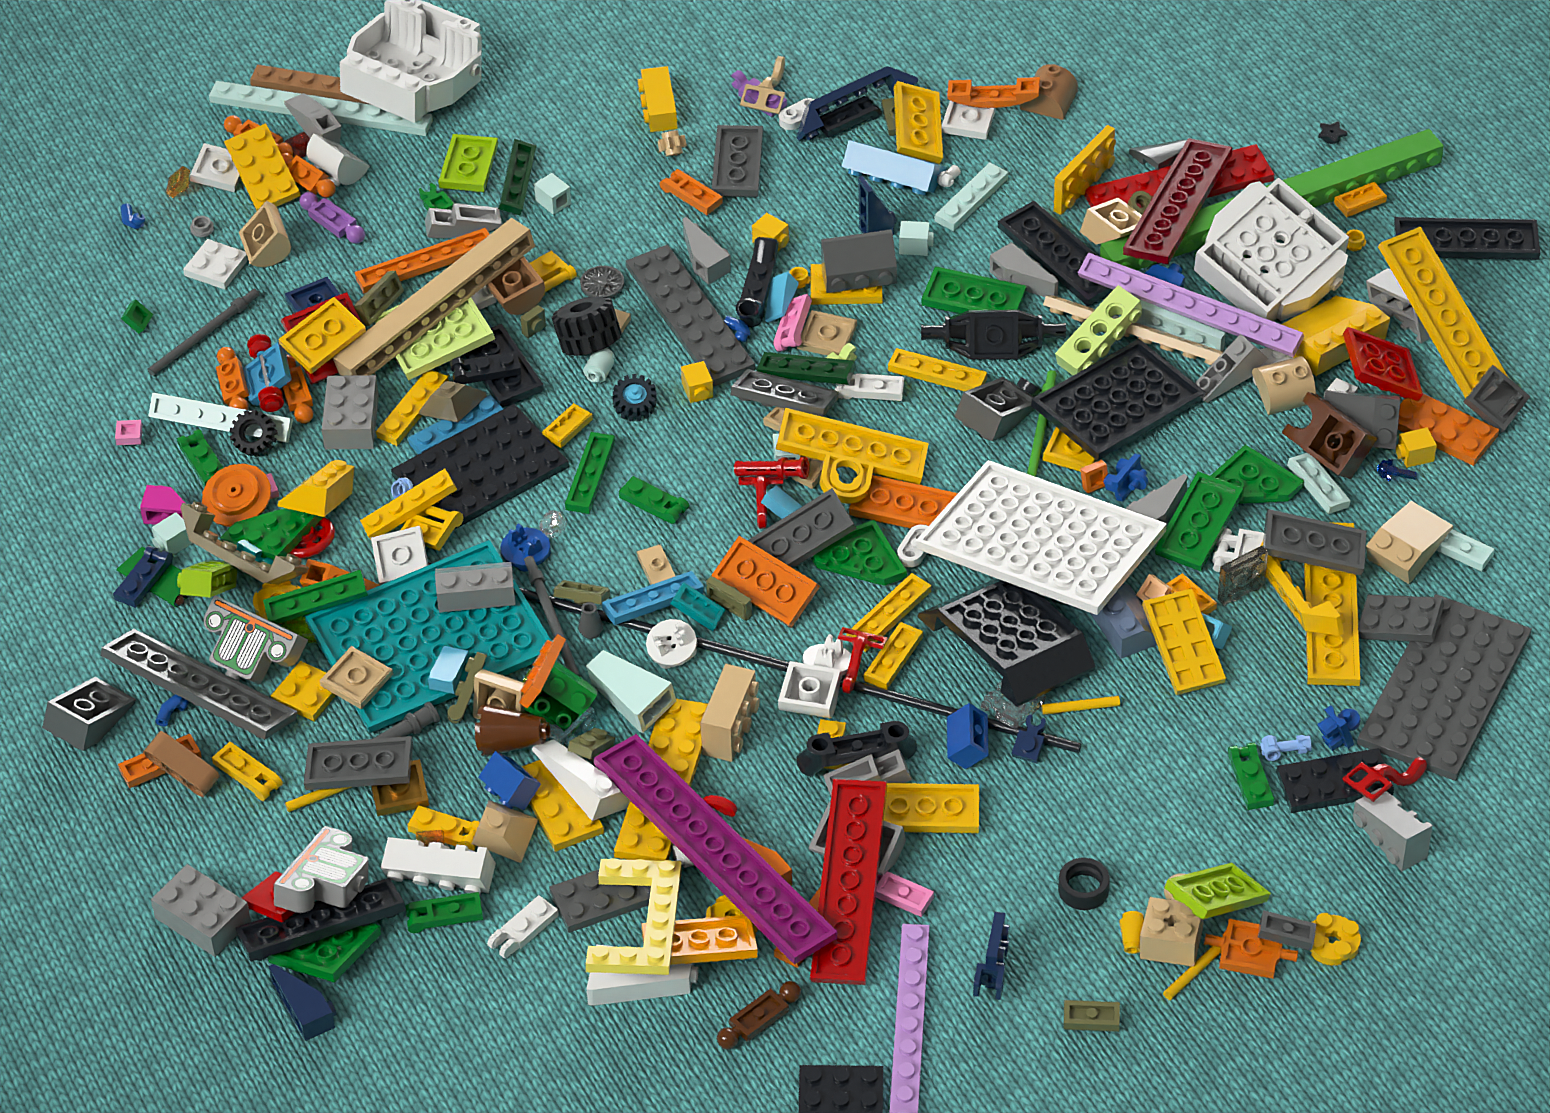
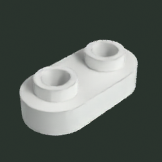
(791, 116)
(907, 550)

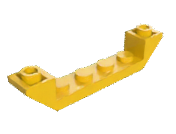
(1317, 619)

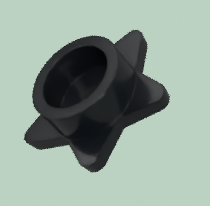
(1331, 133)

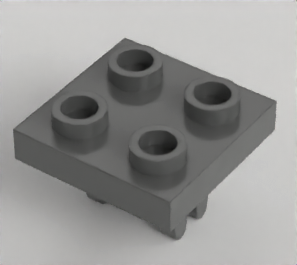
(1496, 399)

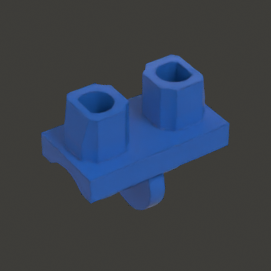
(1128, 478)
(1337, 729)

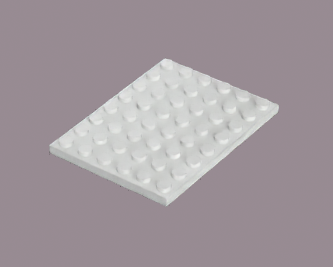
(1041, 537)

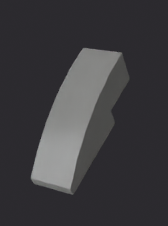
(461, 220)
(887, 768)

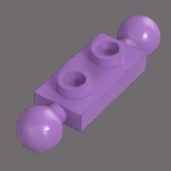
(332, 217)

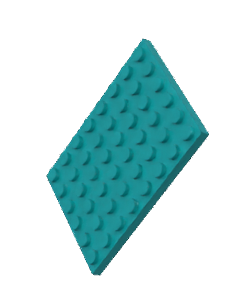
(407, 632)

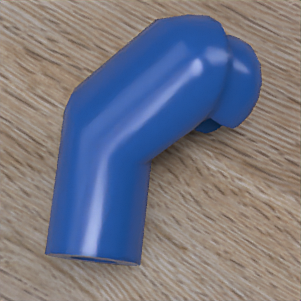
(129, 219)
(740, 326)
(168, 707)

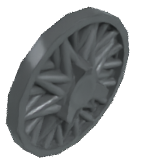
(602, 281)

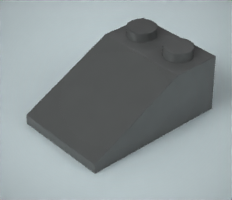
(994, 408)
(1372, 411)
(86, 712)

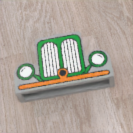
(249, 641)
(322, 872)

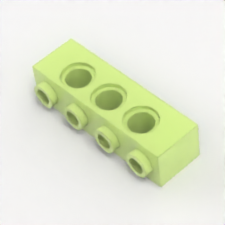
(1116, 303)

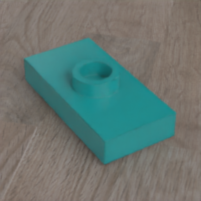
(697, 606)

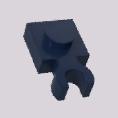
(1029, 743)

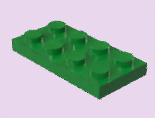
(963, 292)
(1199, 521)

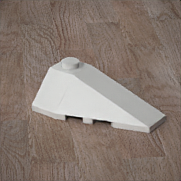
(582, 780)

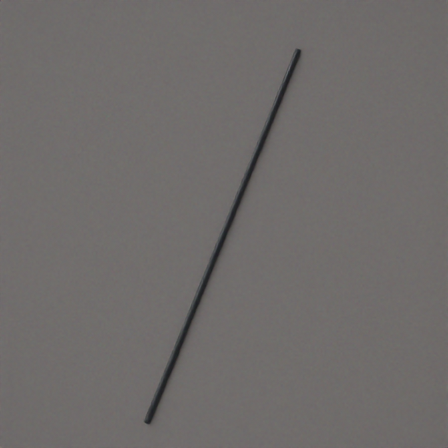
(783, 666)

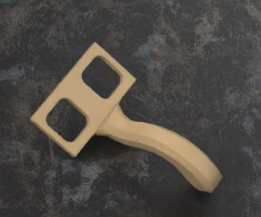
(766, 89)

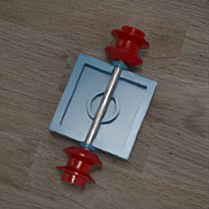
(266, 373)

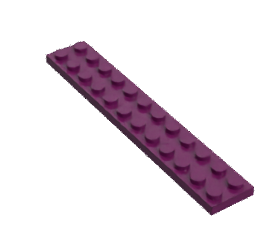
(716, 849)

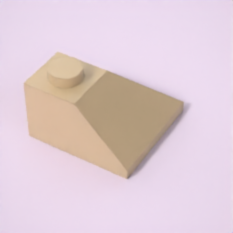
(1109, 221)
(504, 831)

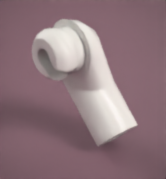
(947, 177)

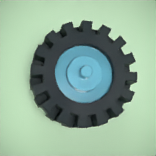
(634, 397)

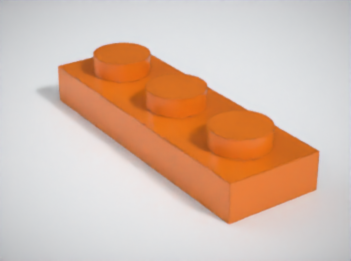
(141, 769)

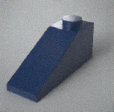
(873, 212)
(304, 1003)

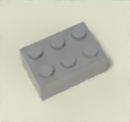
(350, 412)
(200, 910)

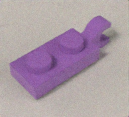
(752, 95)

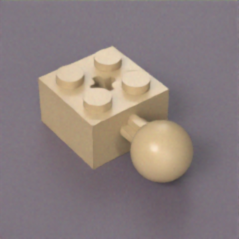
(1170, 931)

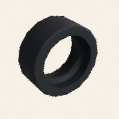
(1086, 867)

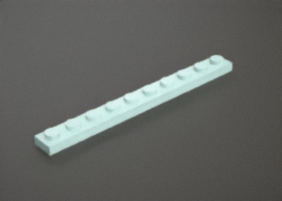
(343, 111)

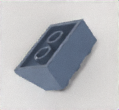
(1125, 623)

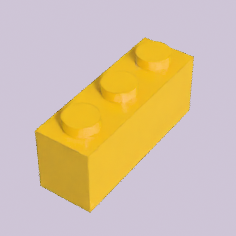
(657, 99)

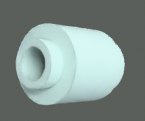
(599, 365)

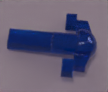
(1386, 471)

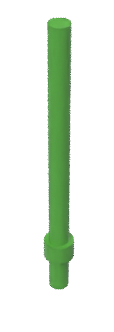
(1040, 429)

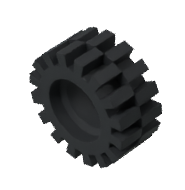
(243, 423)

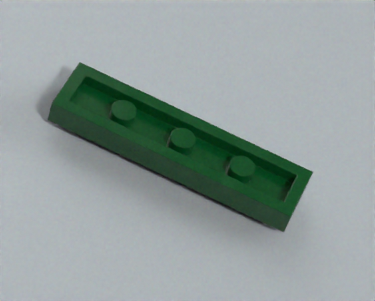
(517, 177)
(807, 368)

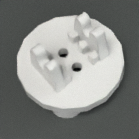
(661, 649)
(828, 655)

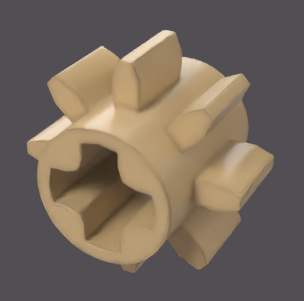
(672, 143)

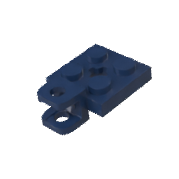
(305, 296)
(993, 971)

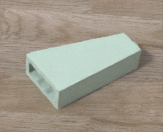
(631, 690)

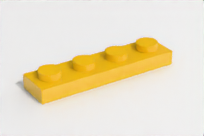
(935, 370)
(407, 411)
(408, 504)
(893, 607)

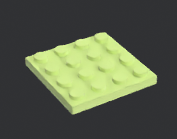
(448, 339)

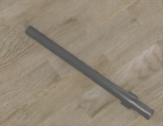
(237, 306)
(537, 580)

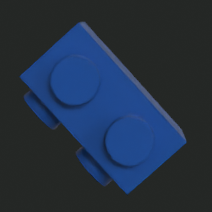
(967, 736)
(509, 781)

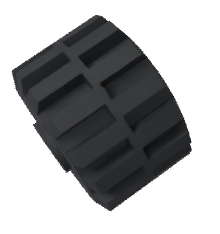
(586, 325)

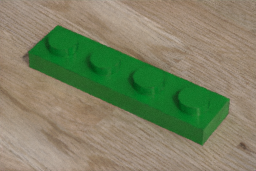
(590, 472)
(315, 597)

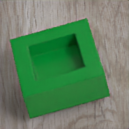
(137, 316)

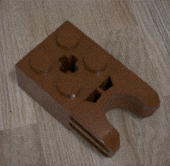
(1332, 437)

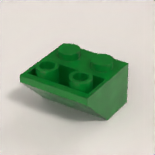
(563, 697)

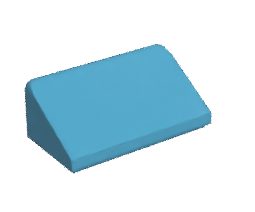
(780, 502)

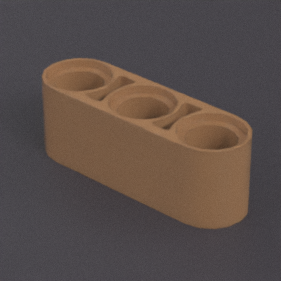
(181, 764)

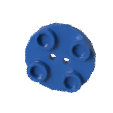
(529, 540)

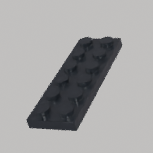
(1476, 237)
(1053, 249)
(271, 936)

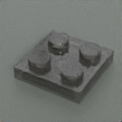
(1242, 575)

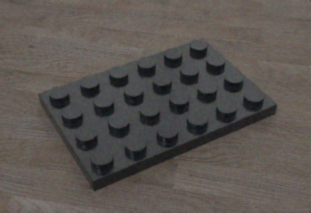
(1118, 399)
(487, 463)

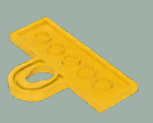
(852, 447)

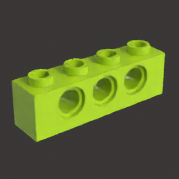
(207, 578)

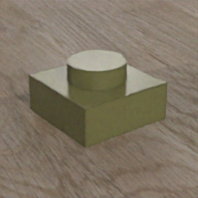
(533, 321)

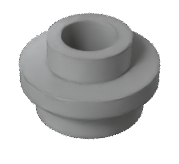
(201, 226)

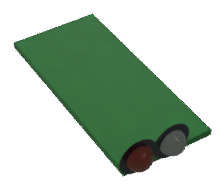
(165, 587)

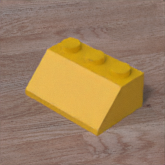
(322, 490)

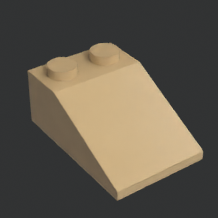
(1407, 541)

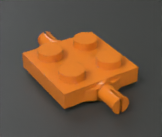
(1247, 953)

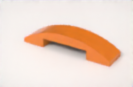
(993, 96)

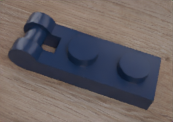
(143, 576)

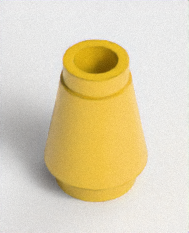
(1131, 927)

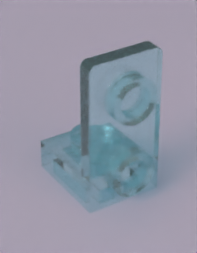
(583, 724)

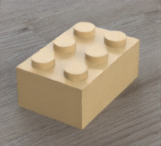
(729, 713)

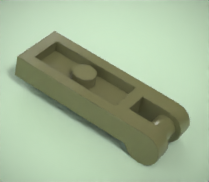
(466, 688)

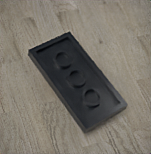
(512, 388)
(1320, 783)

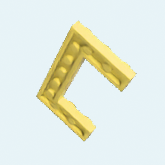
(656, 953)

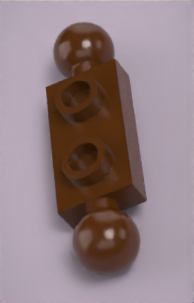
(758, 1015)

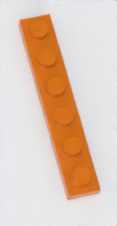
(421, 260)

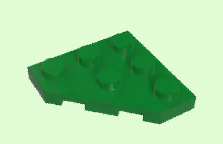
(1259, 477)
(273, 532)
(863, 556)
(330, 955)

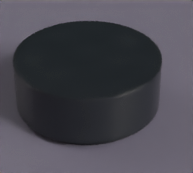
(1028, 387)

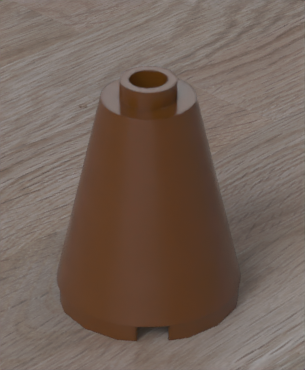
(508, 730)

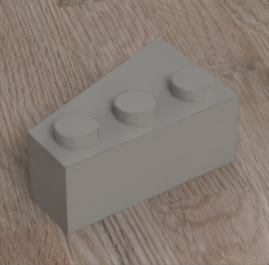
(1390, 298)
(1393, 829)

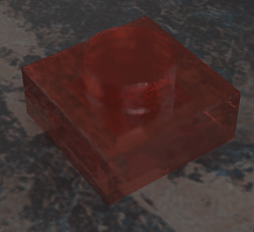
(299, 144)

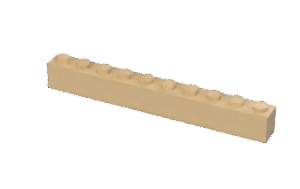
(435, 300)

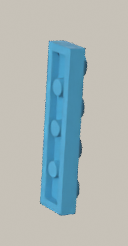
(445, 429)
(648, 598)

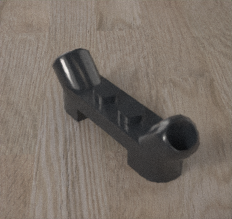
(757, 283)
(826, 751)

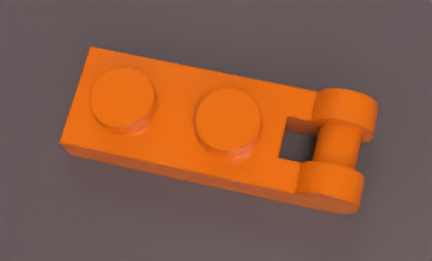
(691, 192)

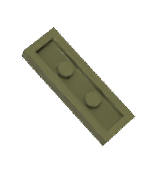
(379, 298)

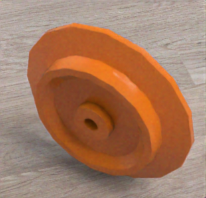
(236, 493)

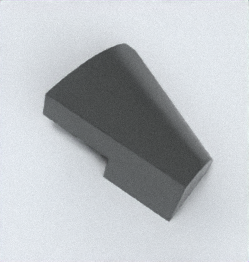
(1158, 154)

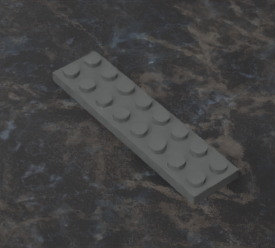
(689, 314)
(199, 684)

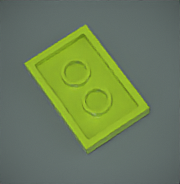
(468, 162)

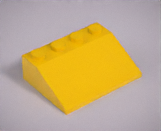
(1324, 328)

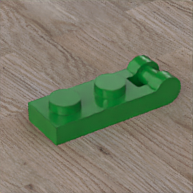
(201, 456)
(653, 500)
(1251, 776)
(443, 911)

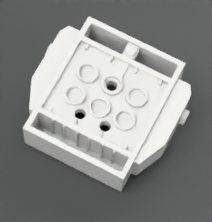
(412, 59)
(1298, 270)

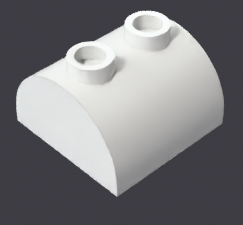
(335, 160)
(810, 690)

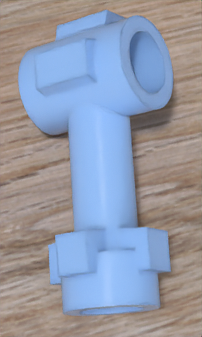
(1272, 748)

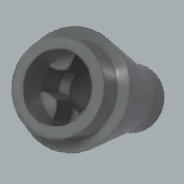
(590, 622)

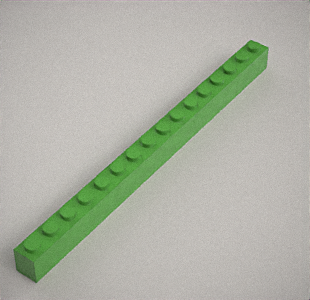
(1315, 186)

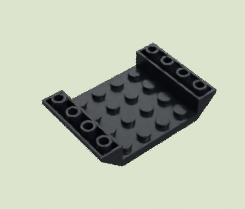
(1017, 636)

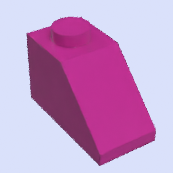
(159, 504)

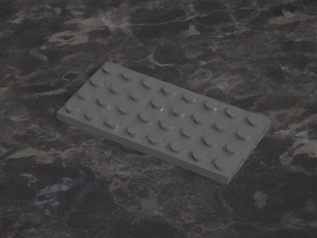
(1445, 689)

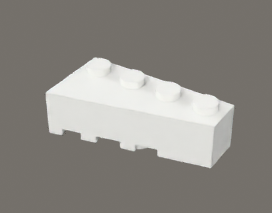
(438, 865)

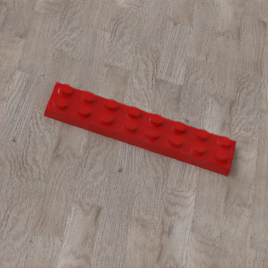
(1244, 167)
(850, 879)

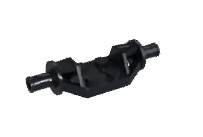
(993, 333)

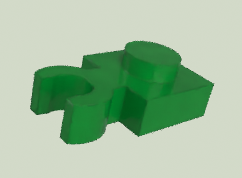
(435, 200)

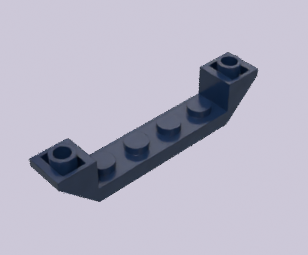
(811, 121)

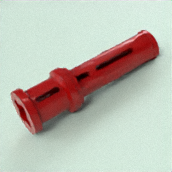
(782, 468)

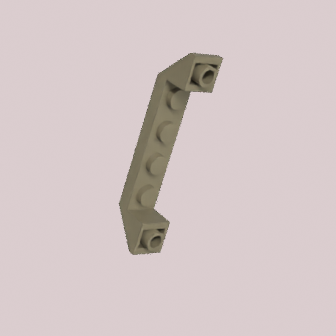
(197, 525)

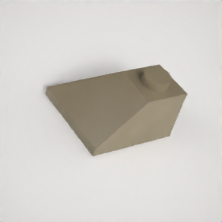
(452, 401)

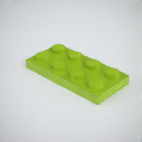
(1217, 890)

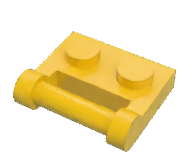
(553, 270)
(434, 532)

